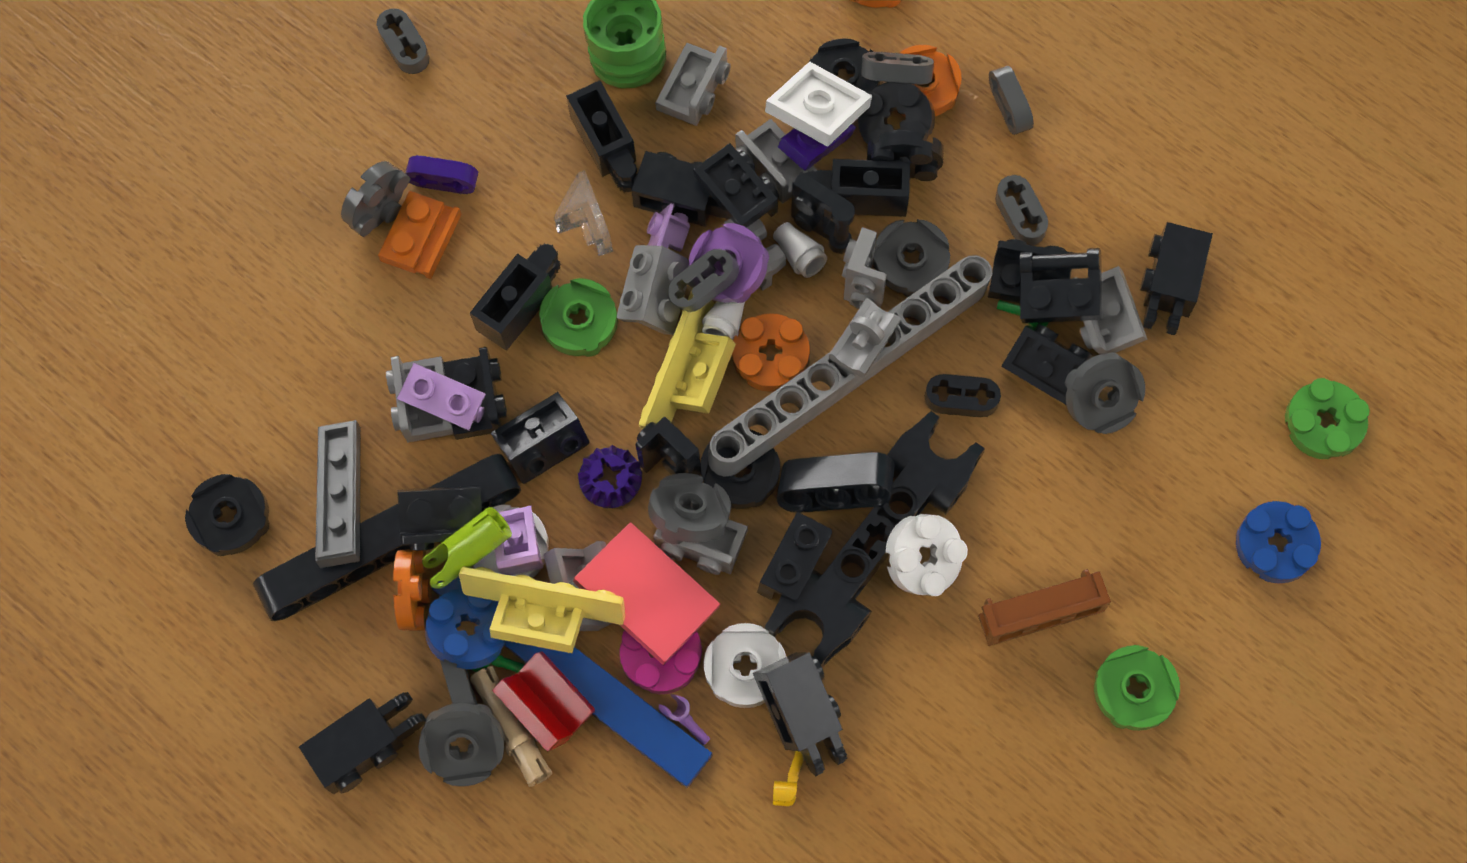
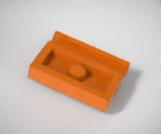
(419, 234)

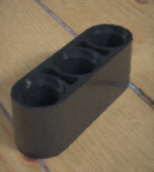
(836, 482)

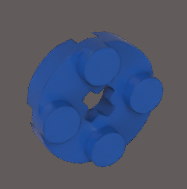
(1265, 559)
(457, 646)

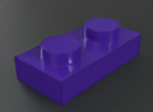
(806, 150)

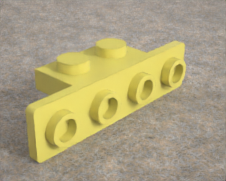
(689, 370)
(537, 610)

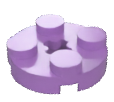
(749, 254)

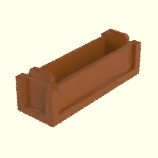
(1044, 608)

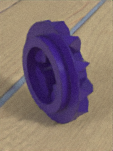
(601, 492)

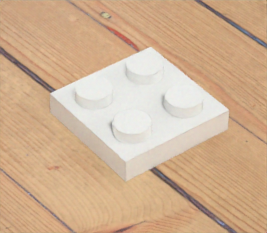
(818, 103)

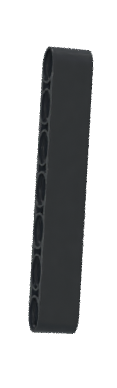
(303, 583)

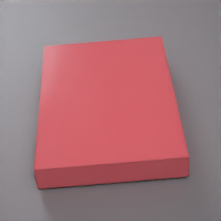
(659, 597)

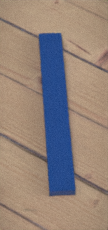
(622, 710)

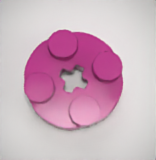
(651, 674)

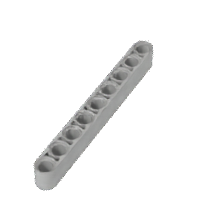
(813, 402)

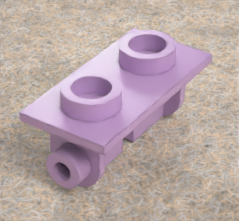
(668, 229)
(442, 397)

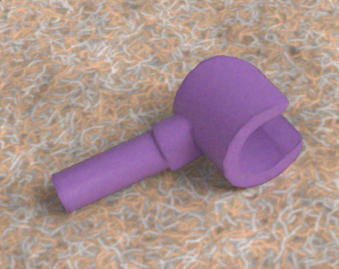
(683, 716)

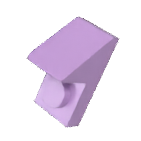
(521, 550)

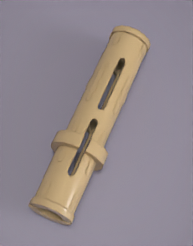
(518, 739)

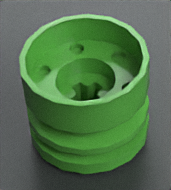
(625, 41)

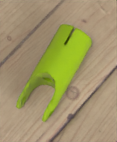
(467, 546)

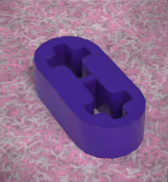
(442, 174)

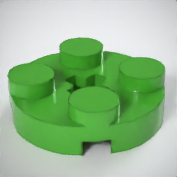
(584, 338)
(1345, 407)
(1124, 708)

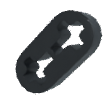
(965, 387)

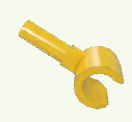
(785, 792)

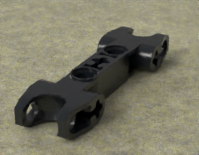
(832, 596)

